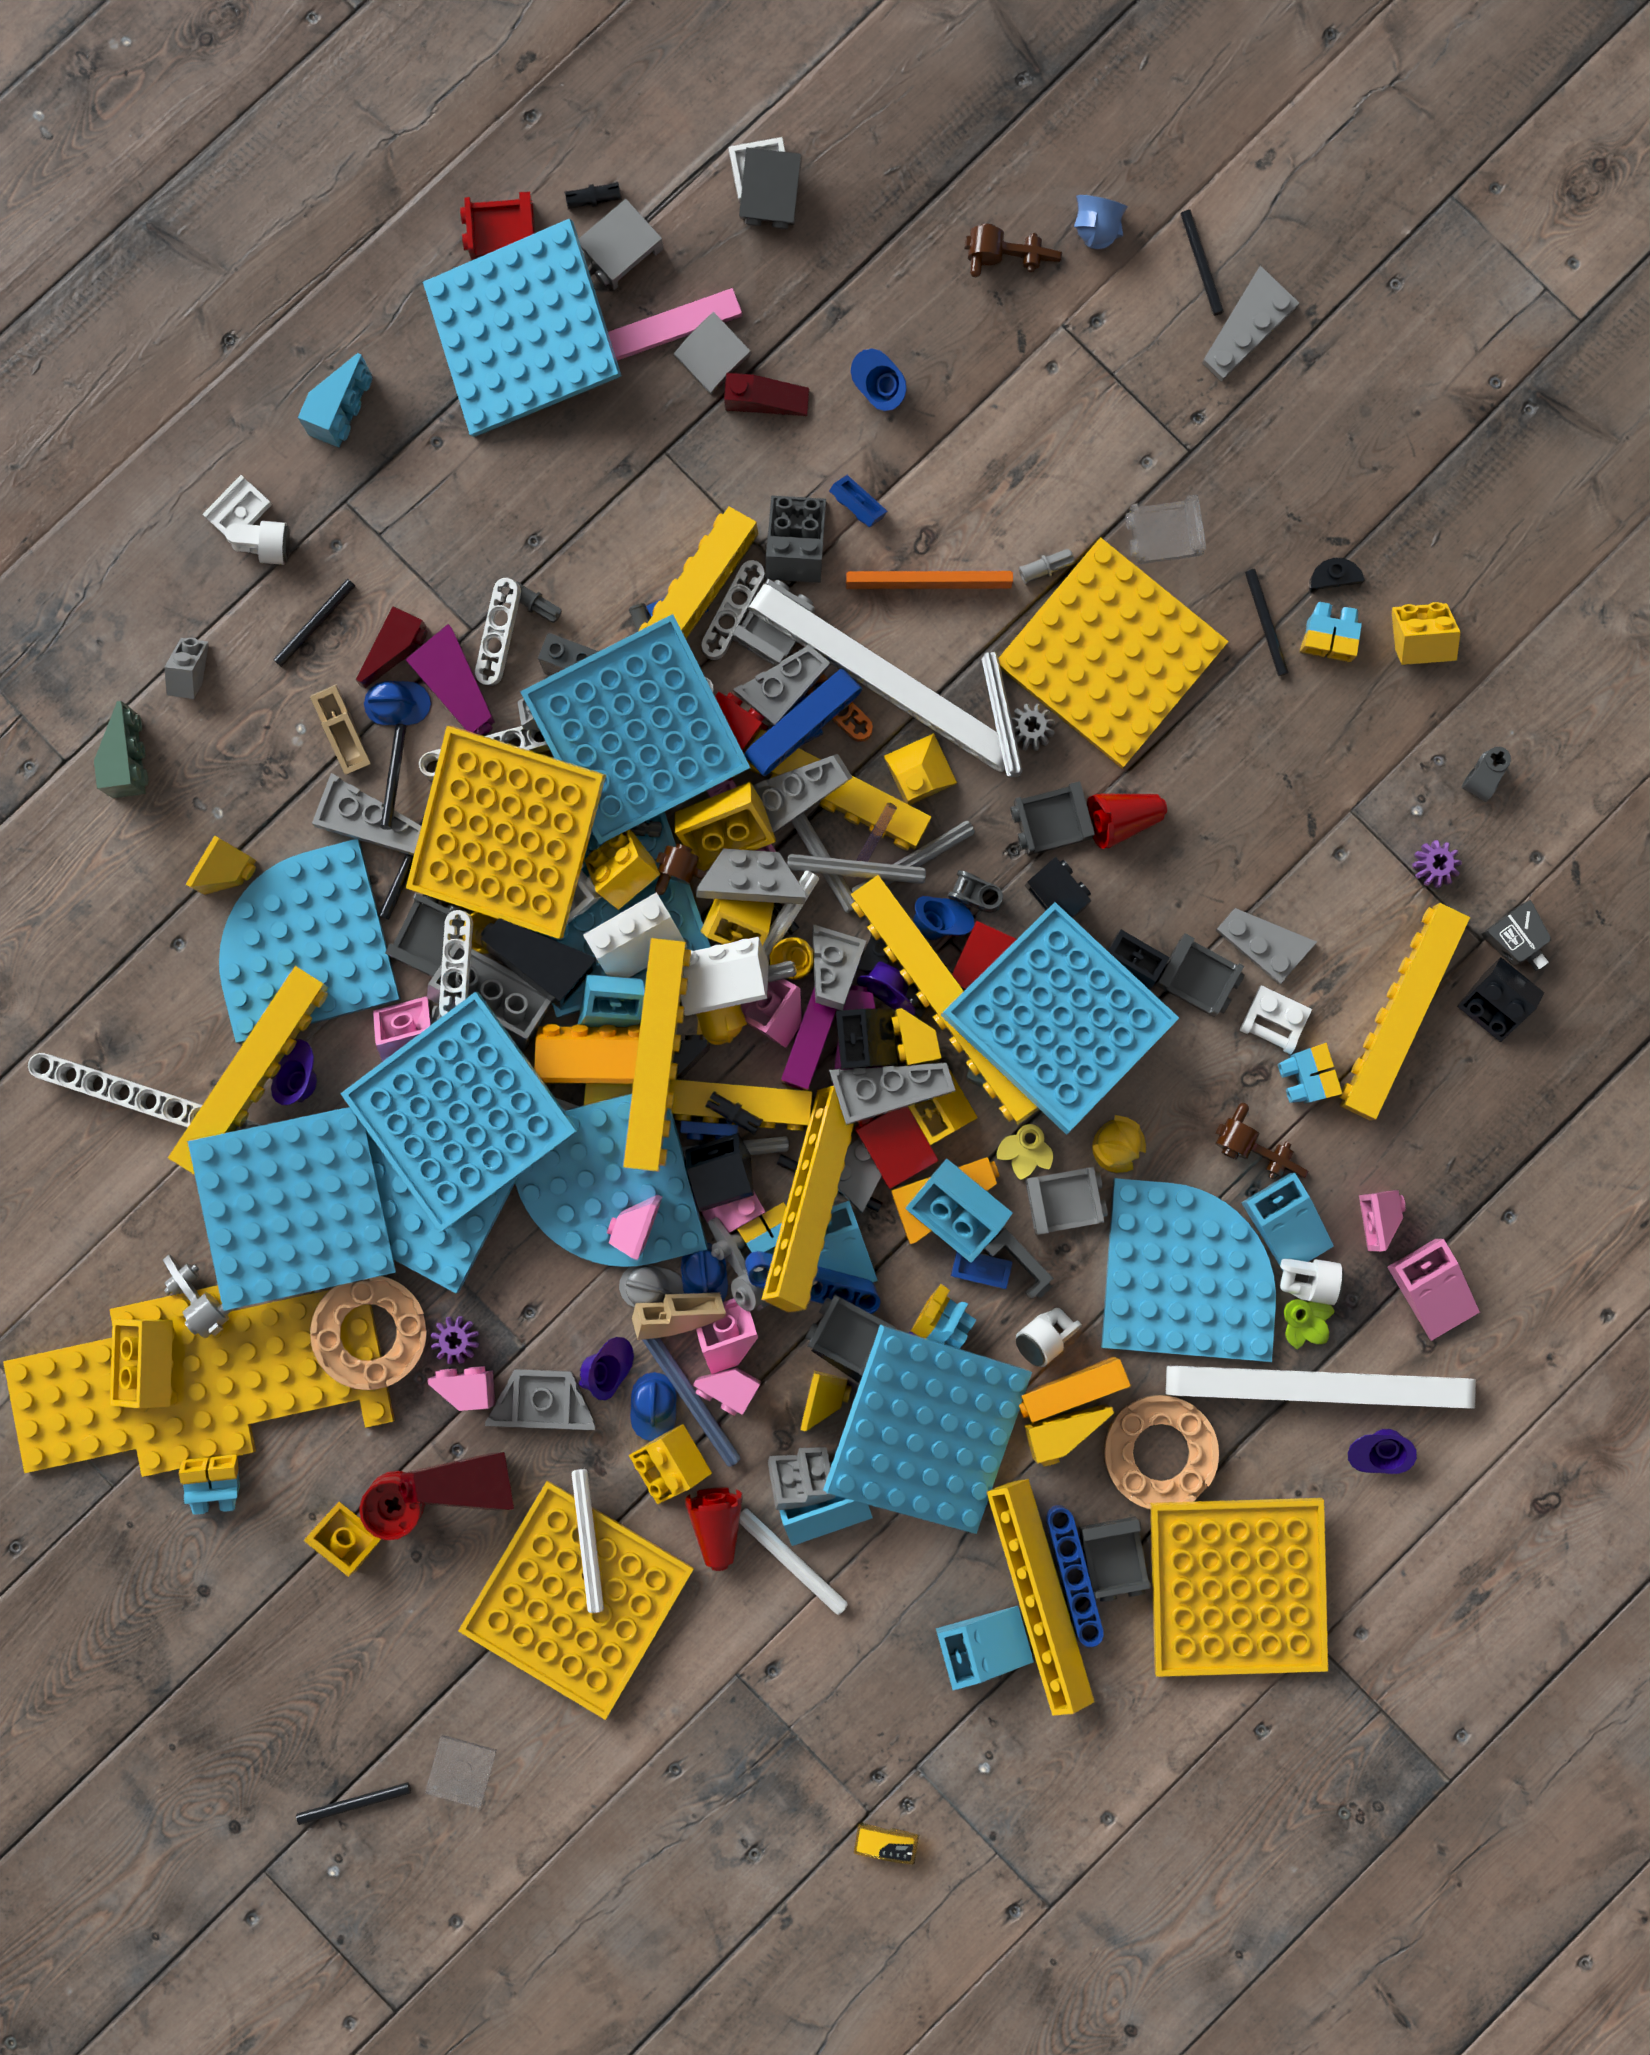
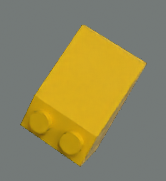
(1061, 1434)

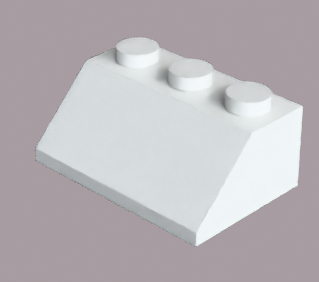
(625, 940)
(726, 976)

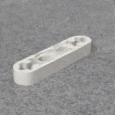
(729, 608)
(503, 632)
(452, 965)

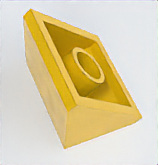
(342, 1539)

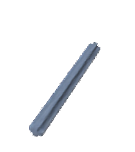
(693, 1401)

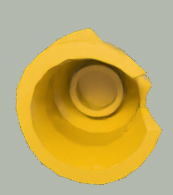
(721, 1024)
(1118, 1144)

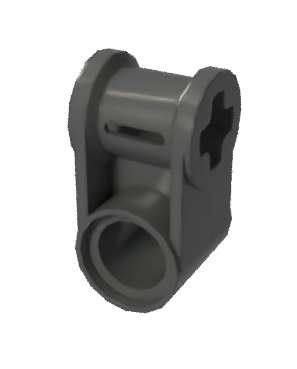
(1485, 777)
(974, 892)

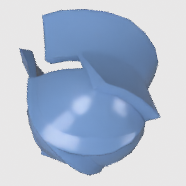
(1099, 220)

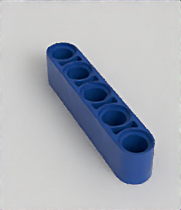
(803, 722)
(827, 1283)
(1079, 1589)

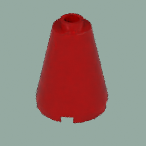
(1123, 815)
(716, 1524)

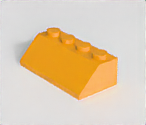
(586, 1054)

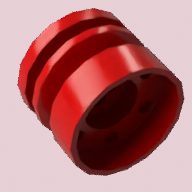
(378, 1514)

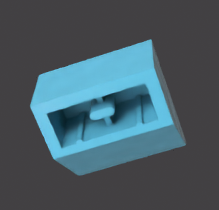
(611, 1001)

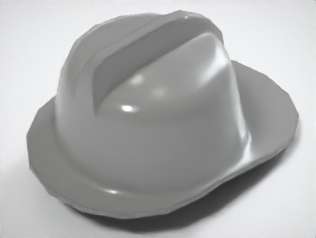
(648, 1284)

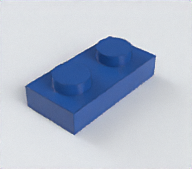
(858, 501)
(697, 1130)
(983, 1270)

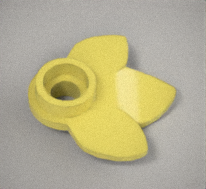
(1023, 1155)

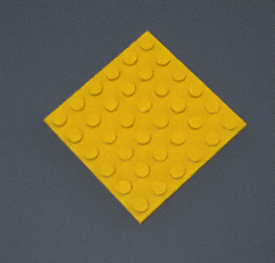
(1111, 652)
(505, 831)
(1239, 1587)
(538, 1609)

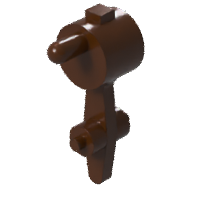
(987, 245)
(678, 865)
(1239, 1140)

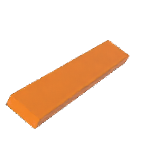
(929, 579)

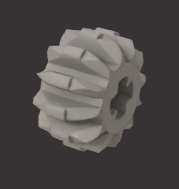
(1040, 723)

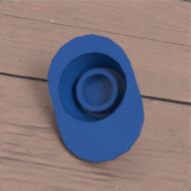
(878, 379)
(397, 703)
(942, 917)
(704, 1273)
(653, 1406)

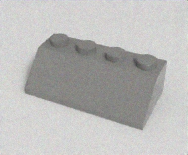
(509, 997)

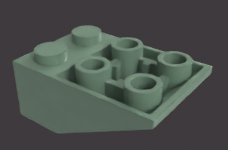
(120, 755)

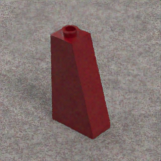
(464, 1483)

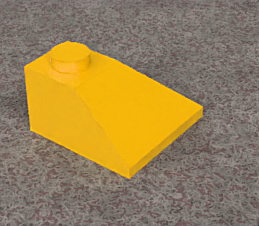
(920, 769)
(221, 868)
(824, 1398)

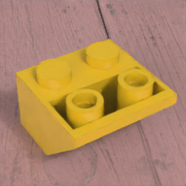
(1425, 633)
(621, 868)
(737, 920)
(917, 1040)
(943, 1114)
(670, 1464)

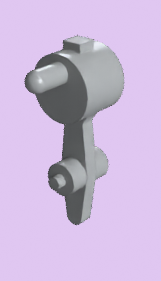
(729, 1247)
(205, 1313)

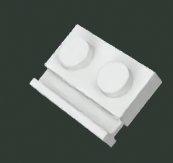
(237, 505)

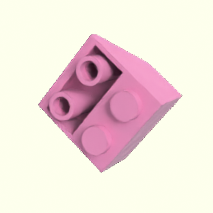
(730, 1387)
(465, 1390)

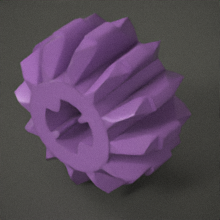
(1428, 856)
(463, 1334)

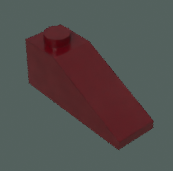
(764, 395)
(394, 643)

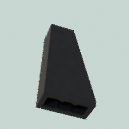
(540, 961)

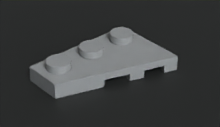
(835, 965)

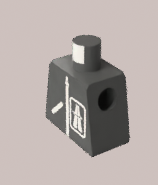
(1520, 936)

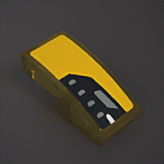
(886, 1844)

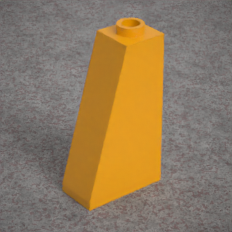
(980, 1171)
(1074, 1389)

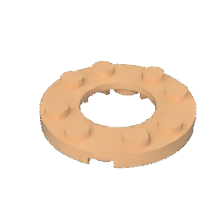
(397, 1361)
(1170, 1411)

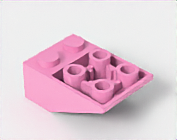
(1434, 1288)

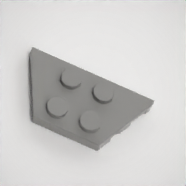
(751, 877)
(541, 1401)

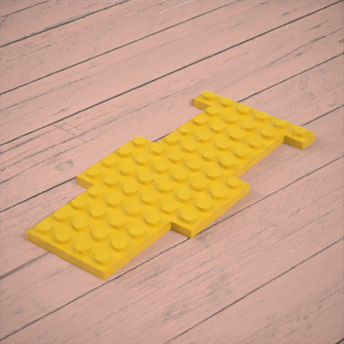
(220, 1386)

